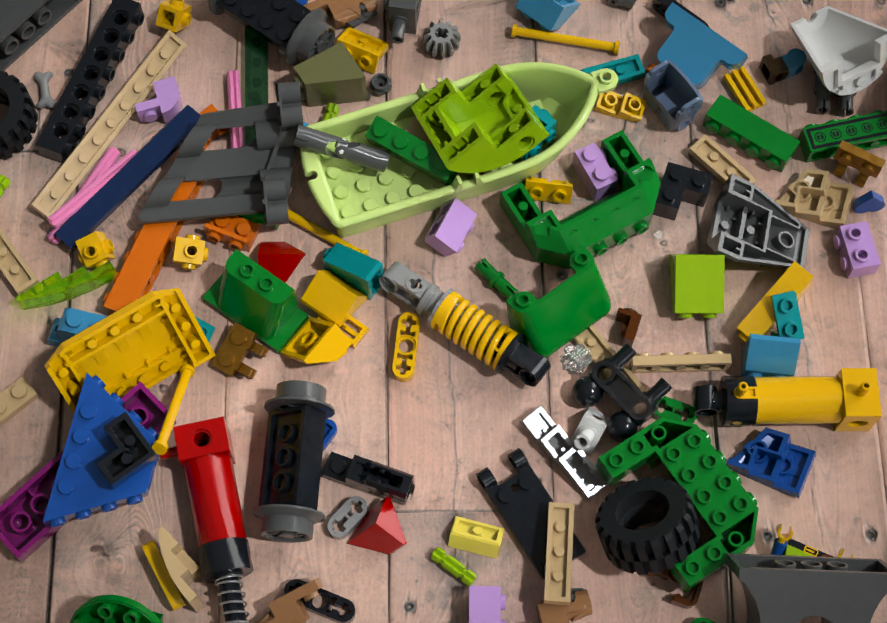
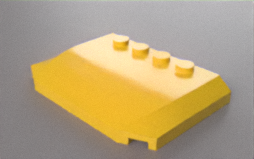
(130, 346)

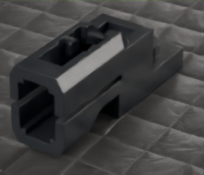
(369, 476)

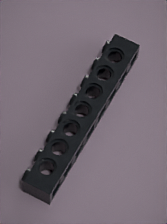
(80, 85)

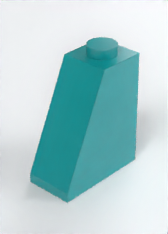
(354, 268)

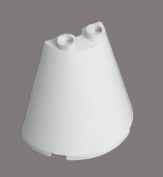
(842, 49)

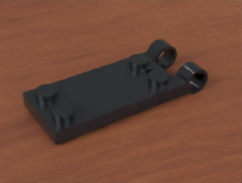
(524, 509)

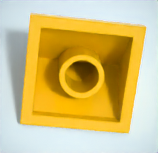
(332, 297)

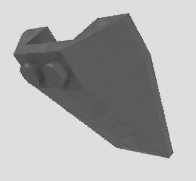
(755, 228)

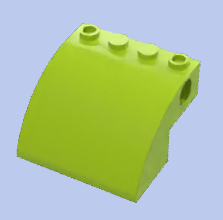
(480, 125)

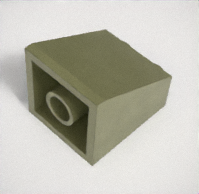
(331, 78)

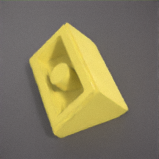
(476, 537)

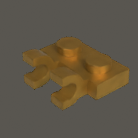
(853, 156)
(235, 349)

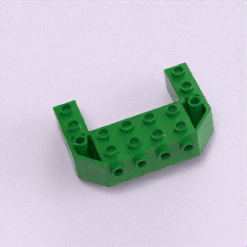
(596, 226)
(708, 480)

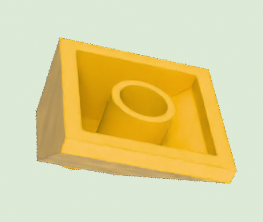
(317, 342)

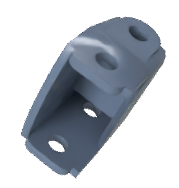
(671, 95)

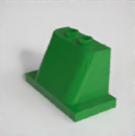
(257, 301)

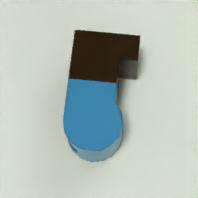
(782, 67)

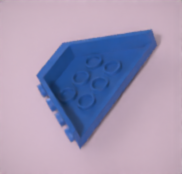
(79, 482)

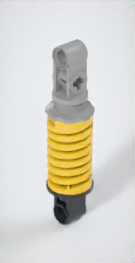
(465, 325)

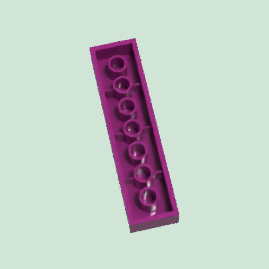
(24, 511)

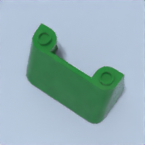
(562, 311)

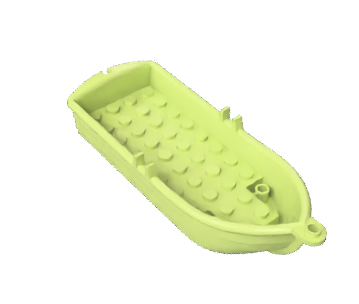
(366, 199)

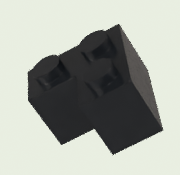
(681, 185)
(132, 451)

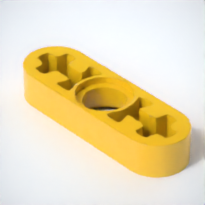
(397, 362)
(158, 565)

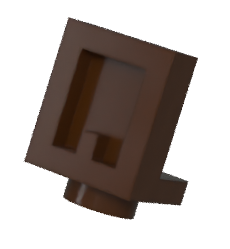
(631, 323)

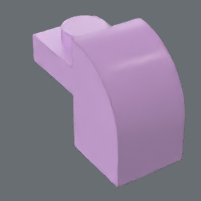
(166, 104)

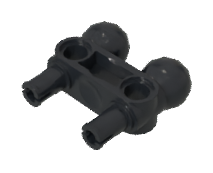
(622, 424)

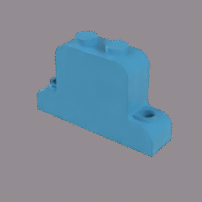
(697, 47)
(70, 324)

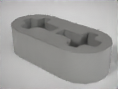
(342, 514)

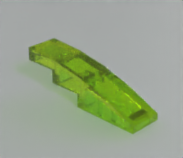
(57, 290)

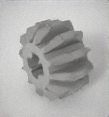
(441, 38)

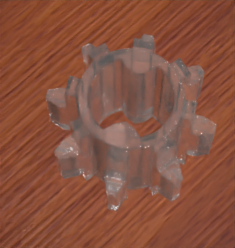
(576, 358)

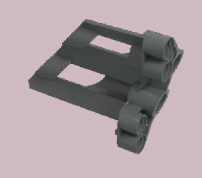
(251, 176)

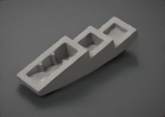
(563, 452)

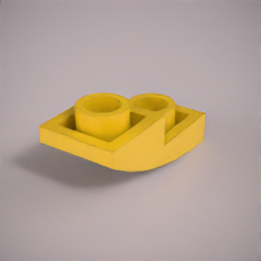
(622, 107)

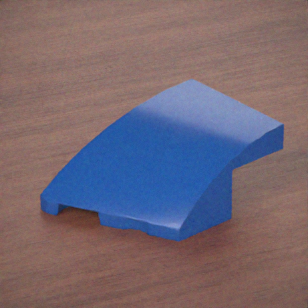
(775, 462)

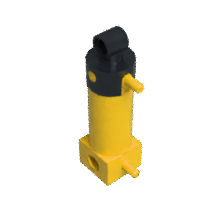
(844, 400)

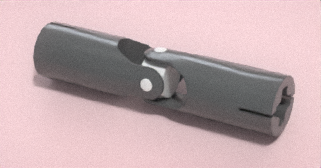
(354, 152)

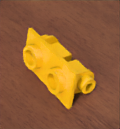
(556, 192)

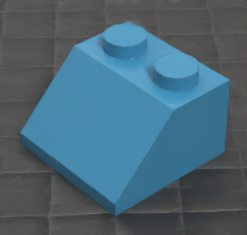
(548, 13)
(769, 356)

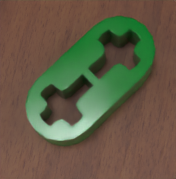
(676, 407)

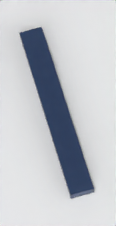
(128, 178)

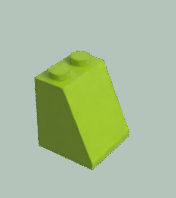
(697, 284)

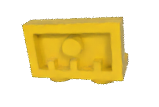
(363, 48)

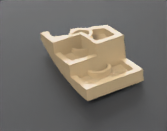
(818, 199)
(180, 567)

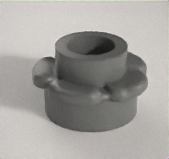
(380, 78)

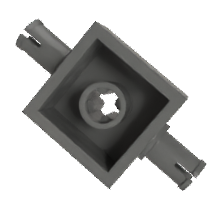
(402, 18)

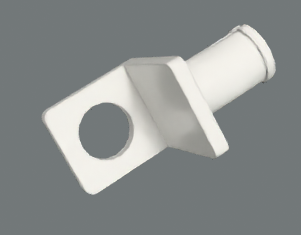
(590, 430)

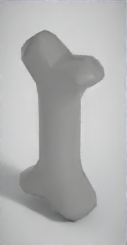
(43, 80)

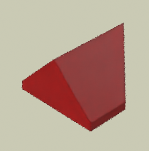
(279, 258)
(379, 529)

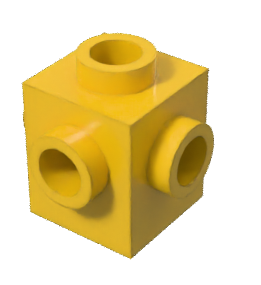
(173, 15)
(95, 249)
(180, 253)

